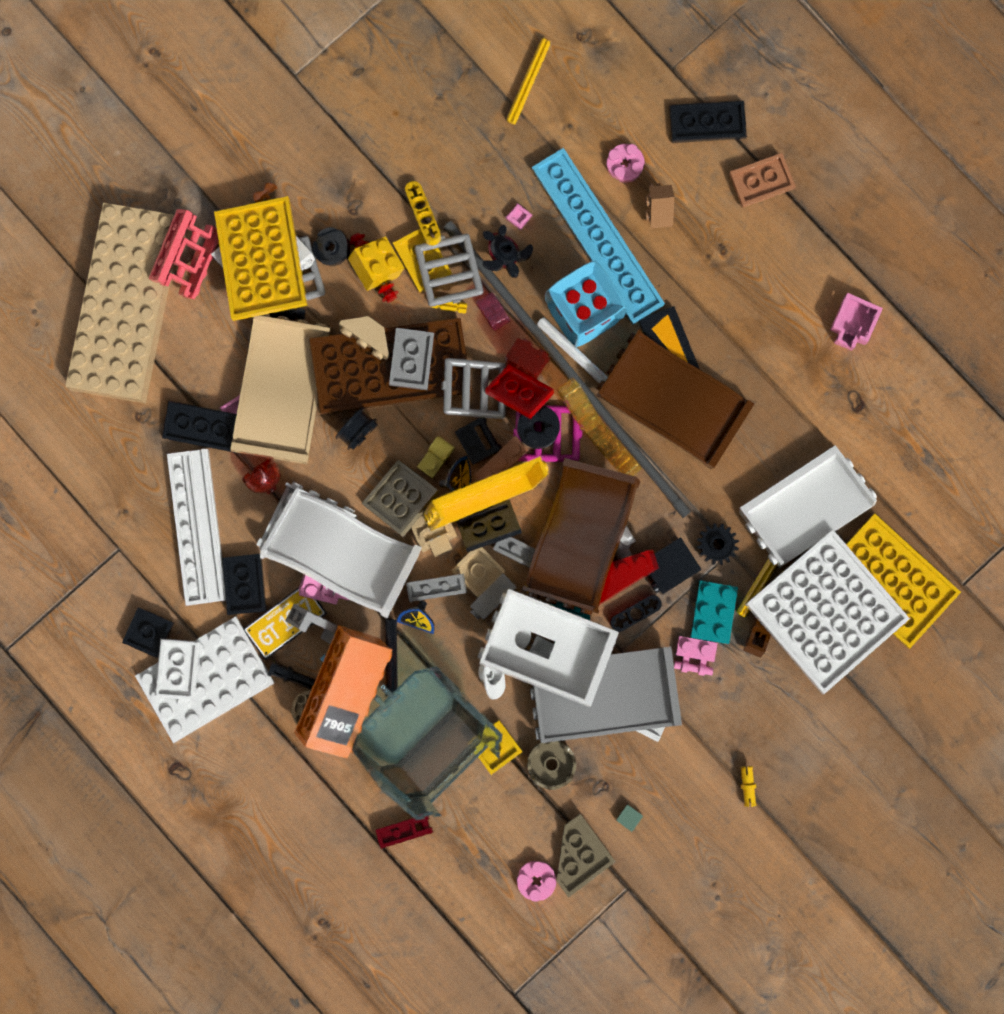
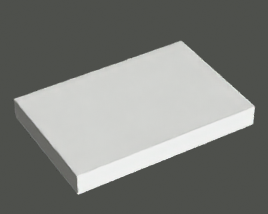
(177, 669)

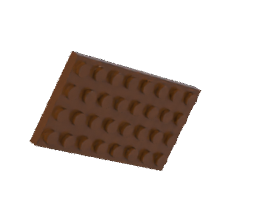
(354, 378)

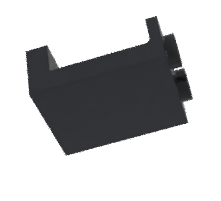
(675, 566)

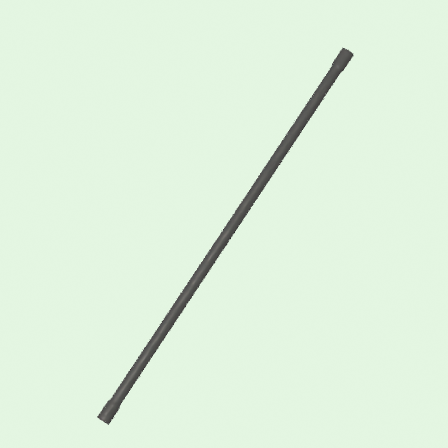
(677, 502)

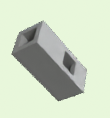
(490, 598)

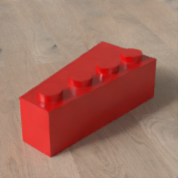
(627, 572)

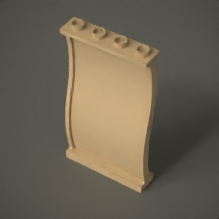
(278, 390)

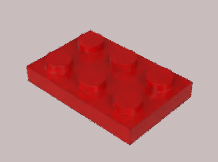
(519, 391)

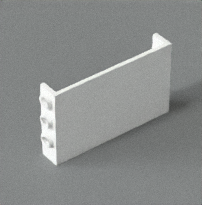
(807, 506)

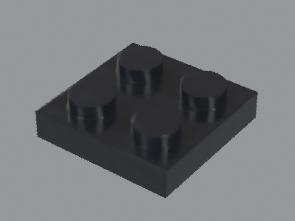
(147, 631)

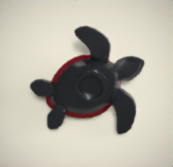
(504, 252)

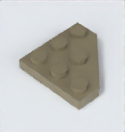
(580, 856)

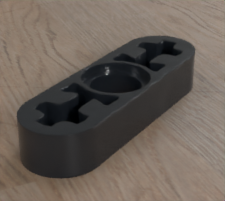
(620, 616)

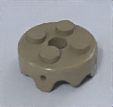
(554, 778)

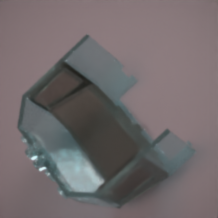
(423, 740)

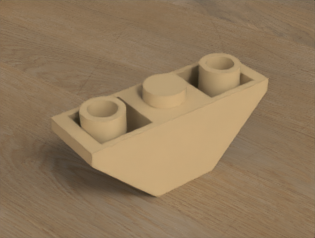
(368, 334)

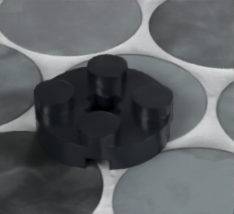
(339, 254)

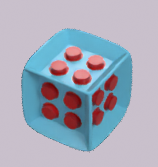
(585, 303)

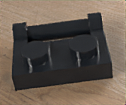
(472, 443)

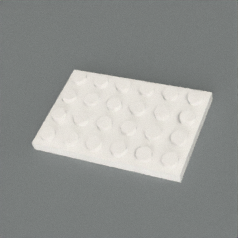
(227, 676)

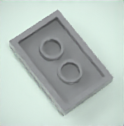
(411, 359)

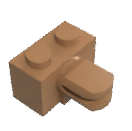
(660, 206)

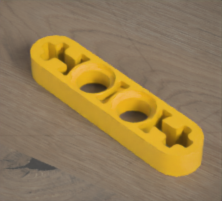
(423, 213)

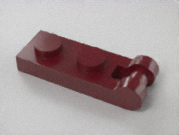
(402, 831)

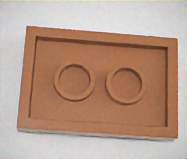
(762, 180)

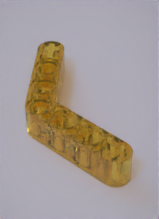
(595, 429)

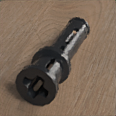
(287, 674)

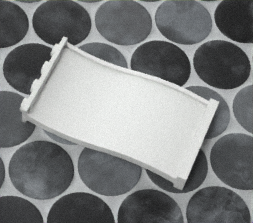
(339, 552)

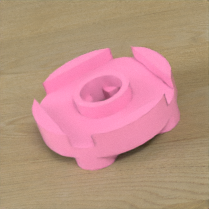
(630, 153)
(525, 880)

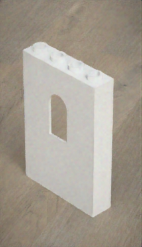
(575, 660)

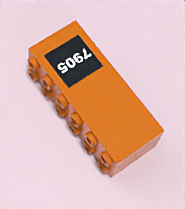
(343, 692)

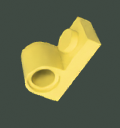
(435, 457)

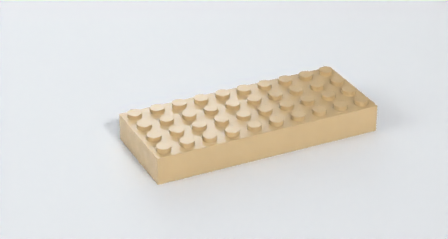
(121, 306)

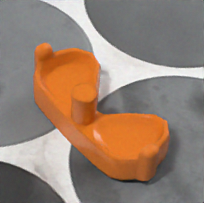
(259, 196)

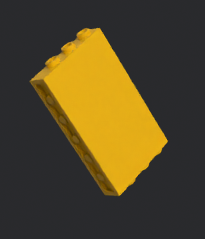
(485, 493)

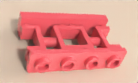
(173, 248)

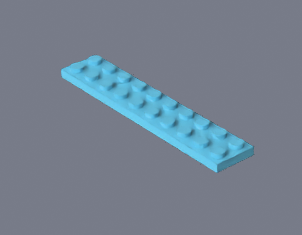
(597, 233)

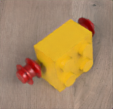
(376, 265)

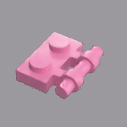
(695, 649)

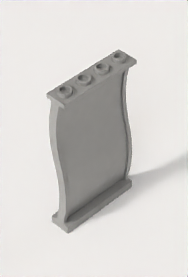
(633, 695)

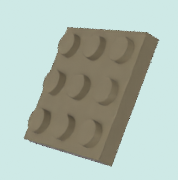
(400, 498)

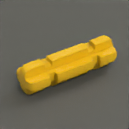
(460, 307)

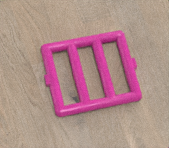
(556, 456)

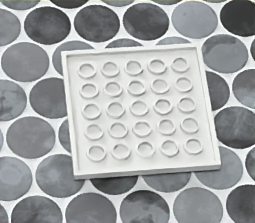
(827, 611)

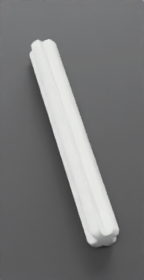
(571, 350)

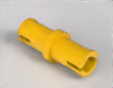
(748, 786)

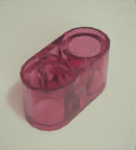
(493, 311)

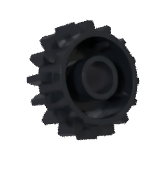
(727, 540)

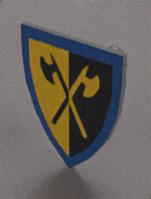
(458, 476)

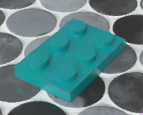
(714, 612)

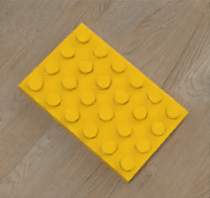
(260, 258)
(905, 576)

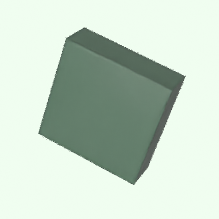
(629, 818)

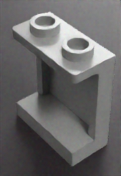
(301, 619)

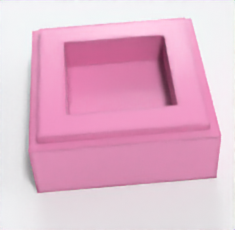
(519, 216)

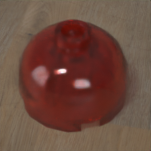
(263, 477)

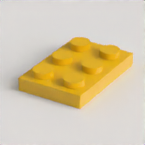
(406, 250)

